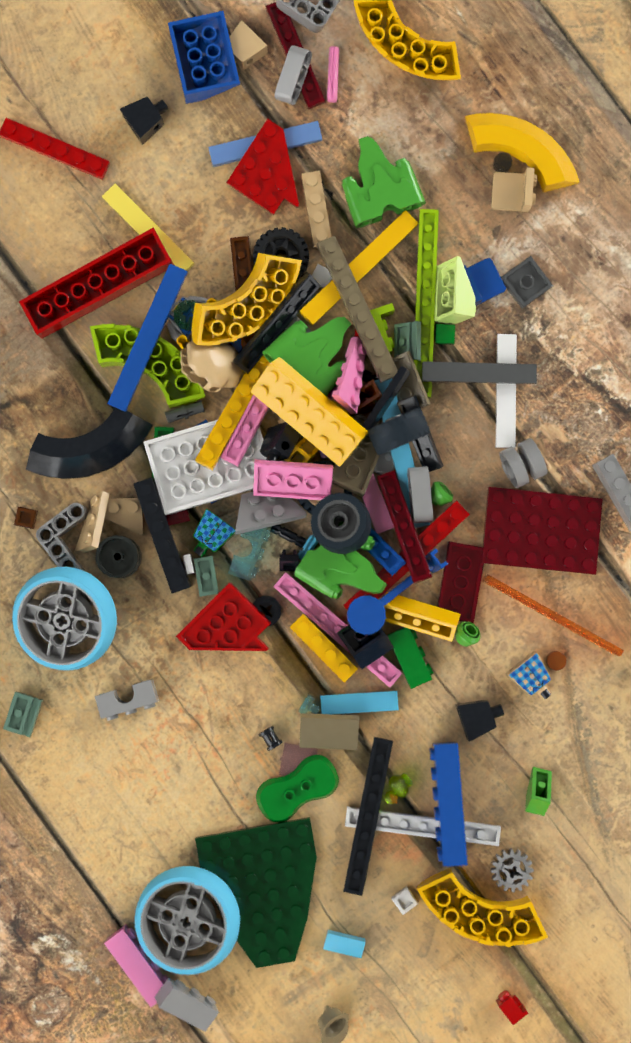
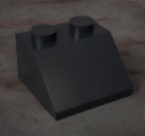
(365, 647)

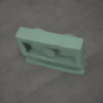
(408, 338)
(23, 714)

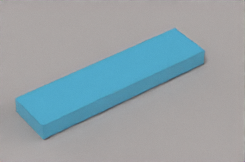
(359, 702)

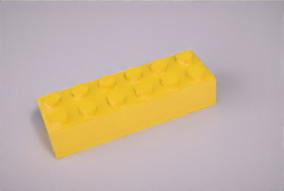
(309, 411)

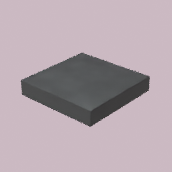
(526, 282)

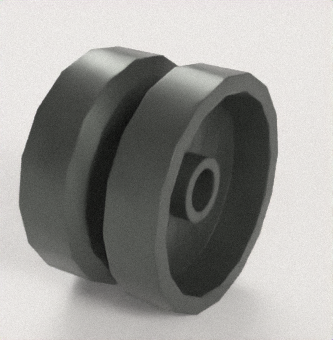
(107, 559)

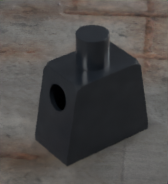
(144, 117)
(279, 442)
(478, 717)

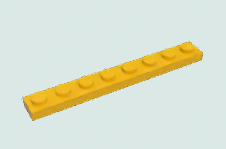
(230, 417)

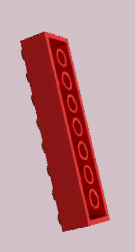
(96, 283)

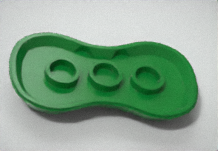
(310, 781)

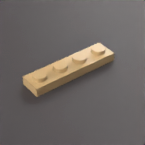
(316, 206)

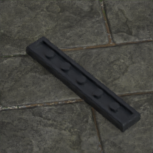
(277, 322)

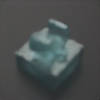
(309, 705)

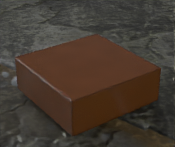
(25, 517)

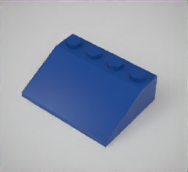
(204, 56)

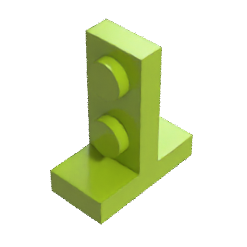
(378, 314)

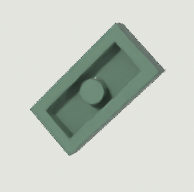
(206, 576)

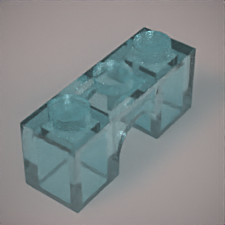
(246, 566)

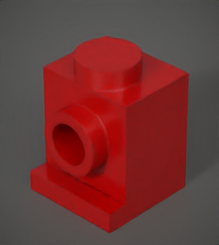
(511, 1007)

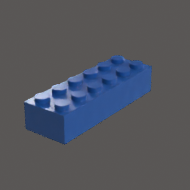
(449, 804)

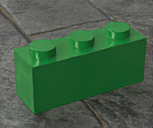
(410, 657)

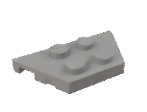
(265, 511)

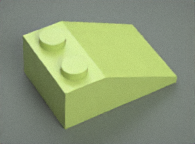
(453, 293)

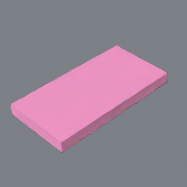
(292, 479)

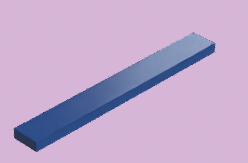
(147, 337)

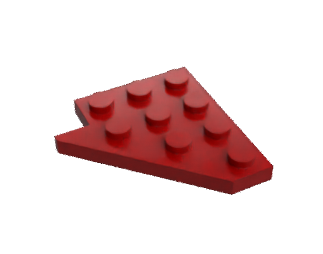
(266, 170)
(226, 624)

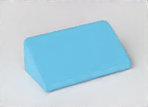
(344, 943)

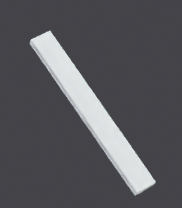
(425, 826)

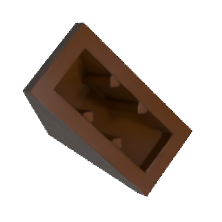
(369, 397)

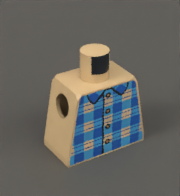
(531, 676)

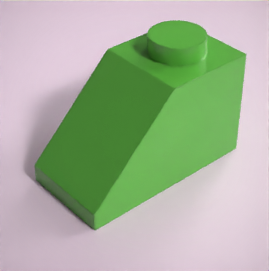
(539, 791)

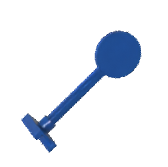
(368, 613)

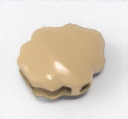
(211, 366)

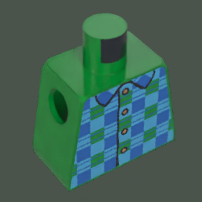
(212, 533)

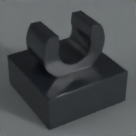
(288, 562)

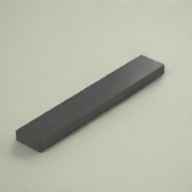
(479, 372)

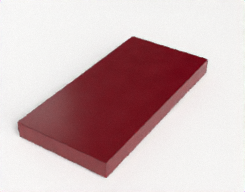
(461, 580)

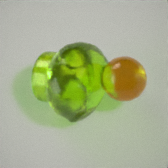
(400, 787)

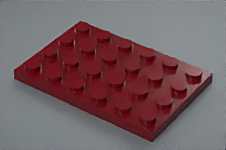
(541, 530)

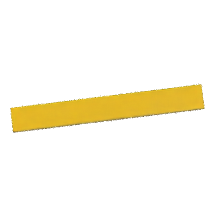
(361, 265)

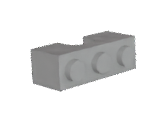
(111, 705)

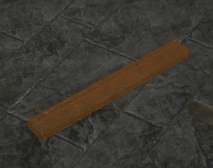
(552, 615)

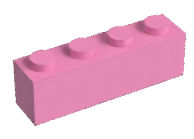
(136, 963)

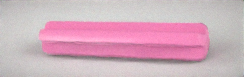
(333, 74)

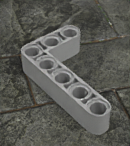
(312, 11)
(56, 534)

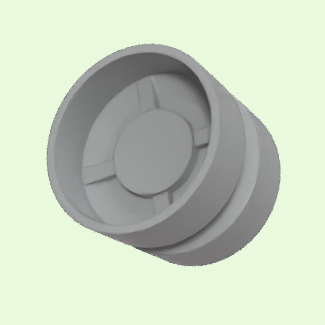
(519, 465)

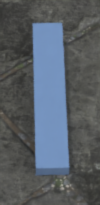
(235, 150)

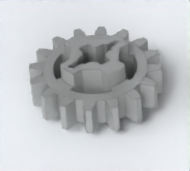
(509, 878)

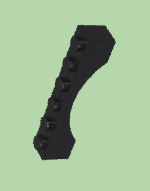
(162, 535)

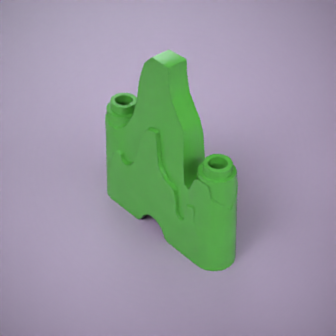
(383, 187)
(311, 351)
(330, 570)

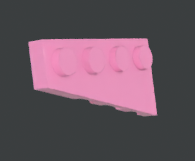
(351, 380)

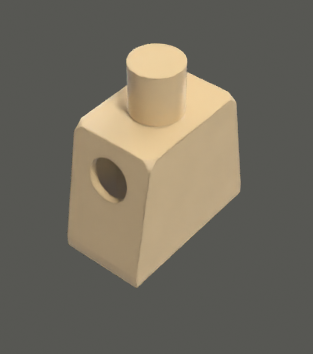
(246, 46)

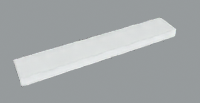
(506, 394)

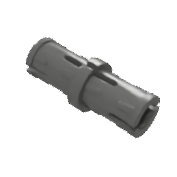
(184, 411)

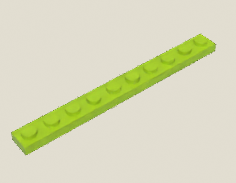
(426, 286)

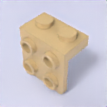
(513, 191)

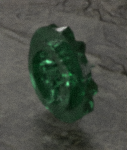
(180, 319)

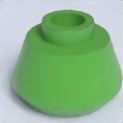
(440, 494)
(467, 634)

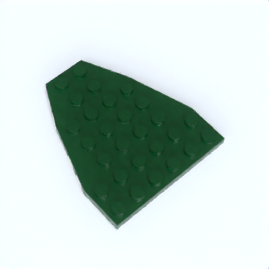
(271, 880)

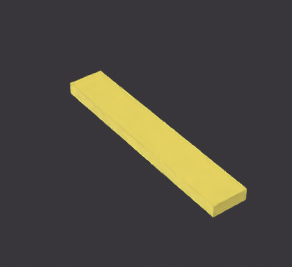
(141, 223)

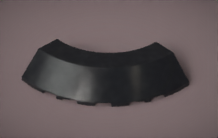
(90, 452)

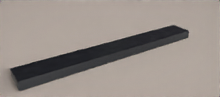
(368, 816)

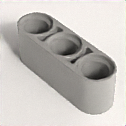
(293, 75)
(420, 494)

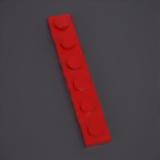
(54, 148)

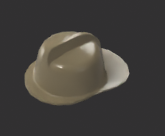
(333, 1025)

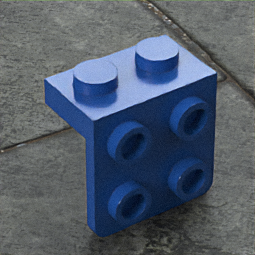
(484, 280)

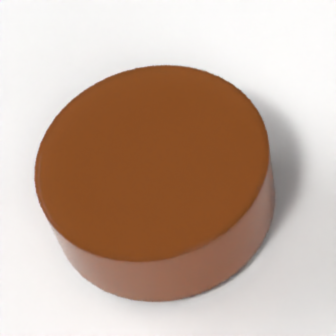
(556, 660)

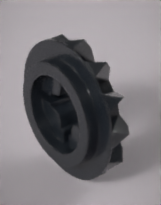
(275, 609)

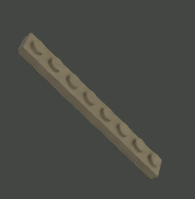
(357, 309)

